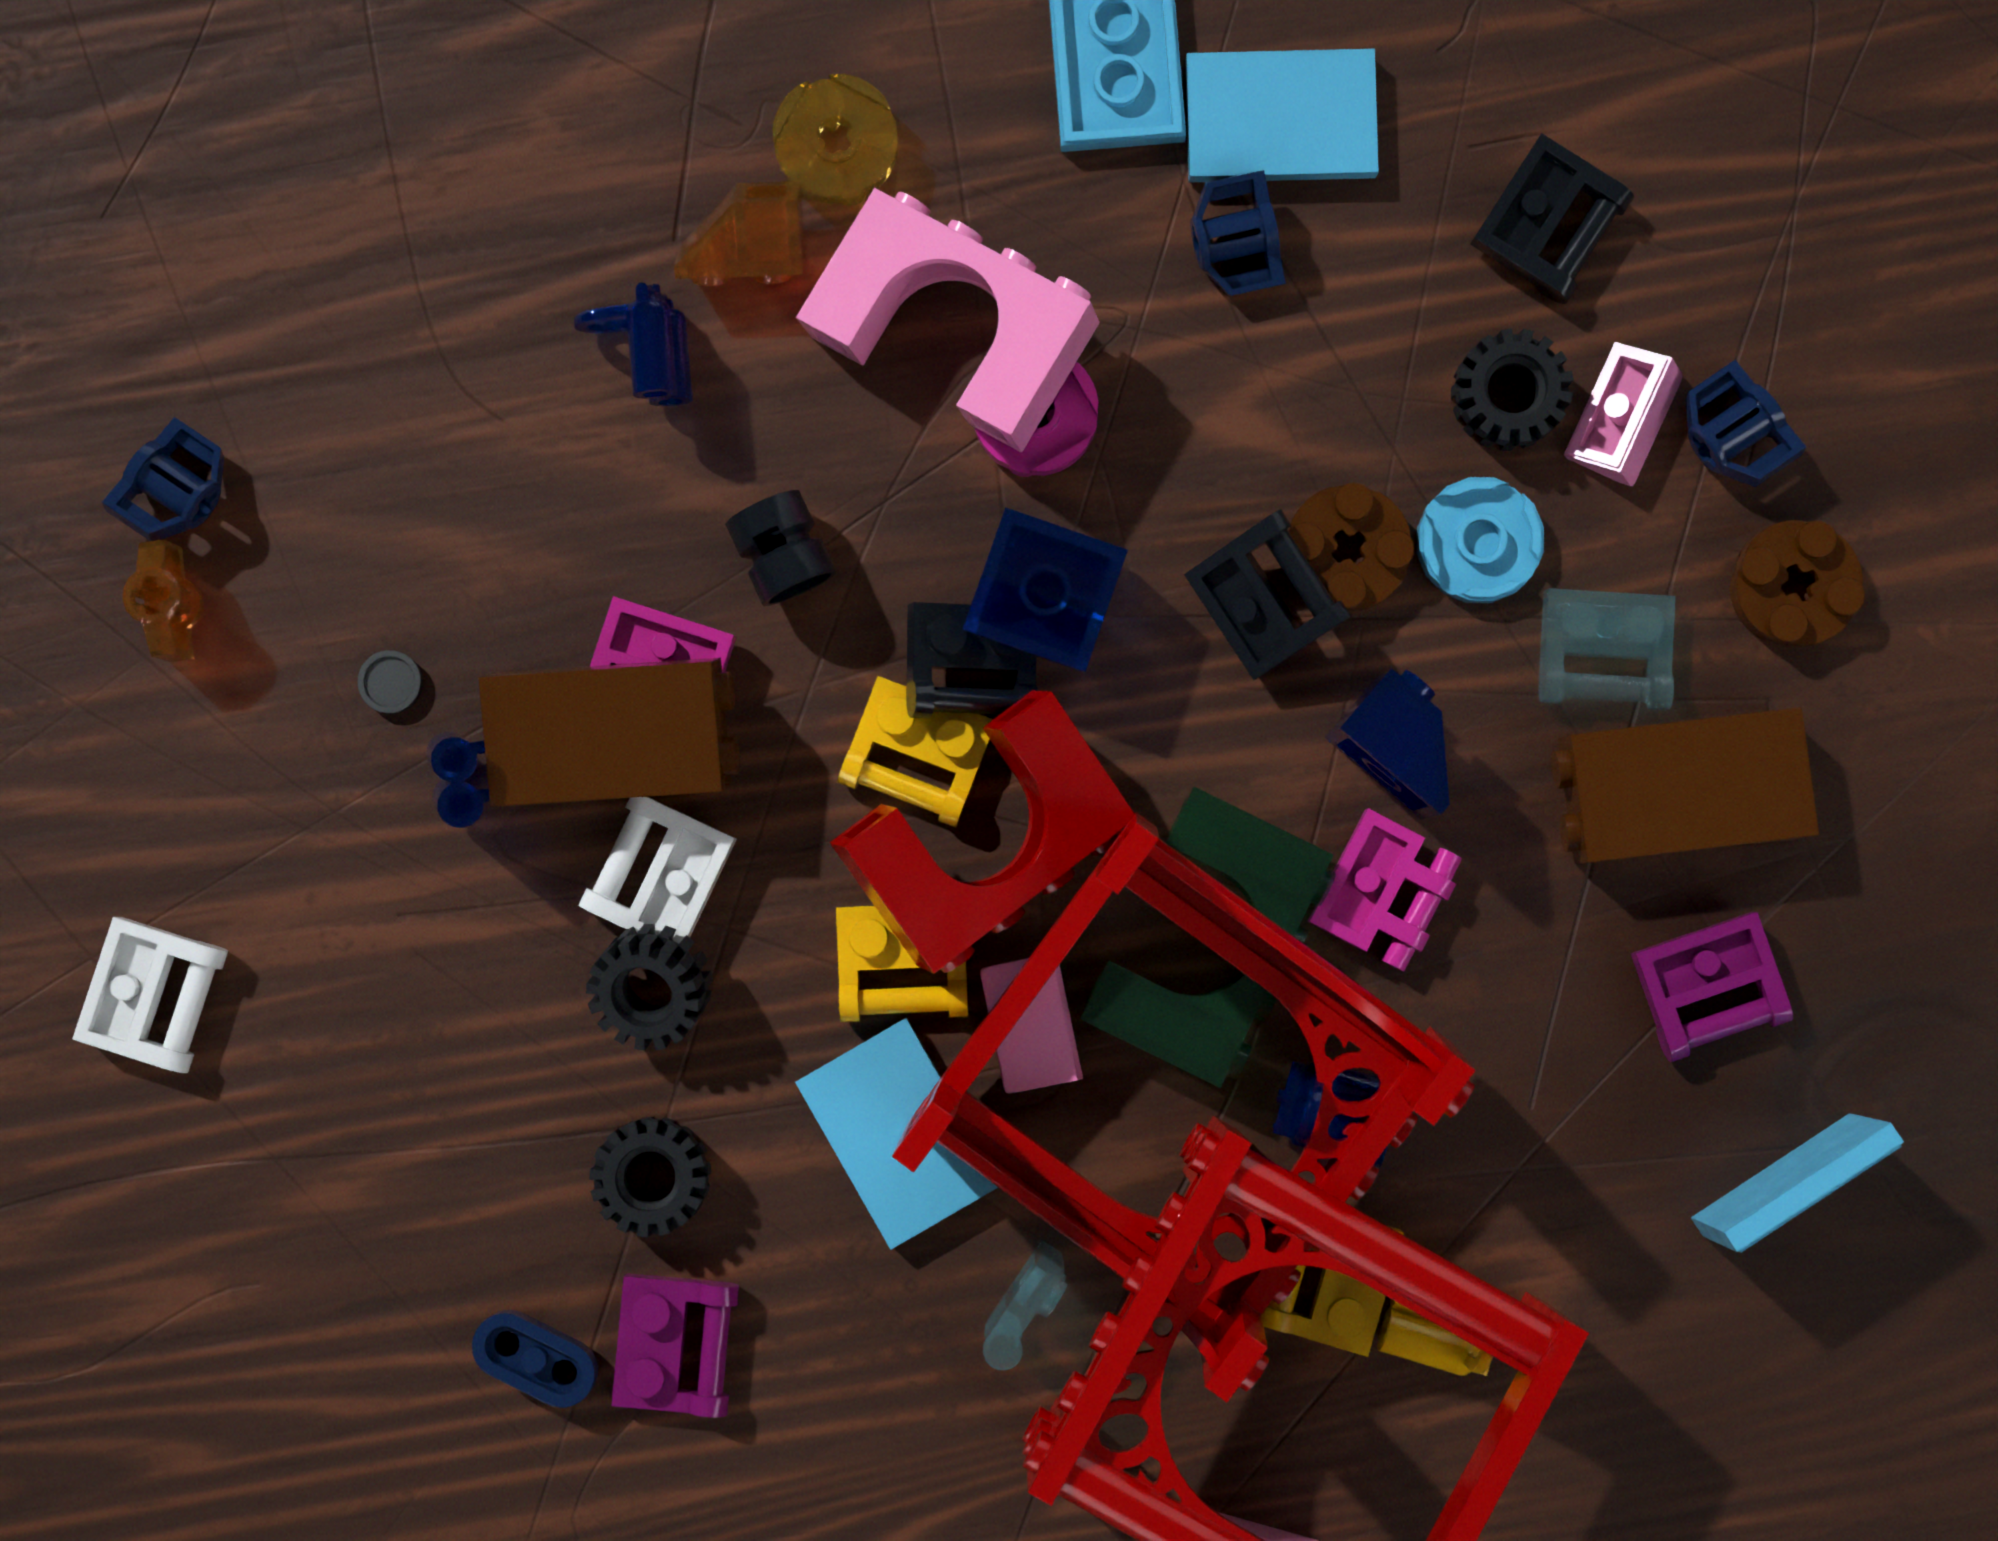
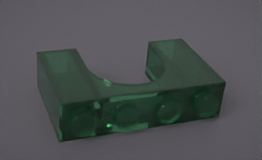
(1208, 1029)

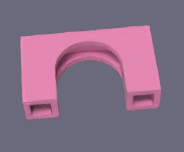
(901, 249)

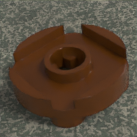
(1385, 545)
(1813, 550)

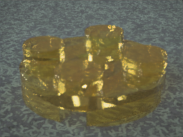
(826, 105)

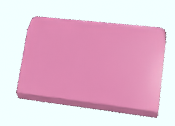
(1624, 413)
(1042, 1043)

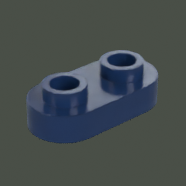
(534, 1364)

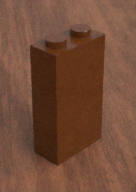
(608, 732)
(1685, 785)

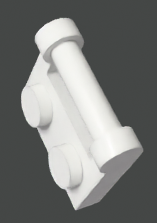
(677, 879)
(130, 987)

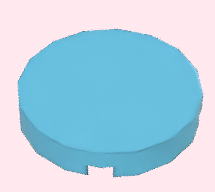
(1479, 540)

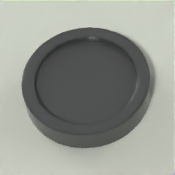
(390, 682)

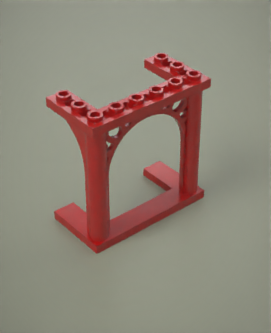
(1414, 1070)
(1229, 1177)

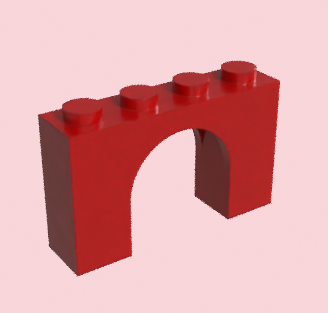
(1070, 815)

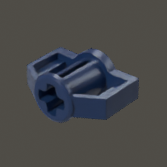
(1264, 238)
(1740, 427)
(168, 483)

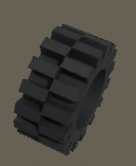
(1533, 358)
(633, 1014)
(611, 1176)

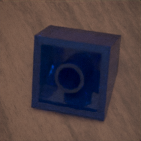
(1045, 590)
(1398, 741)

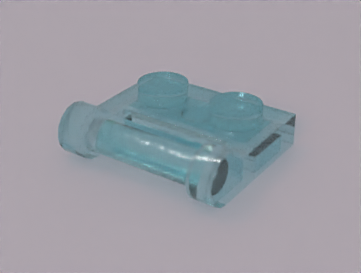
(1607, 627)
(1034, 1290)

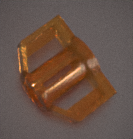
(169, 599)

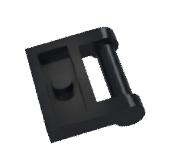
(1534, 207)
(1250, 607)
(940, 643)

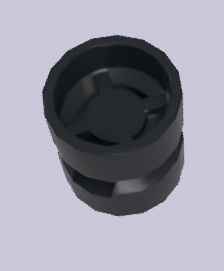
(790, 568)

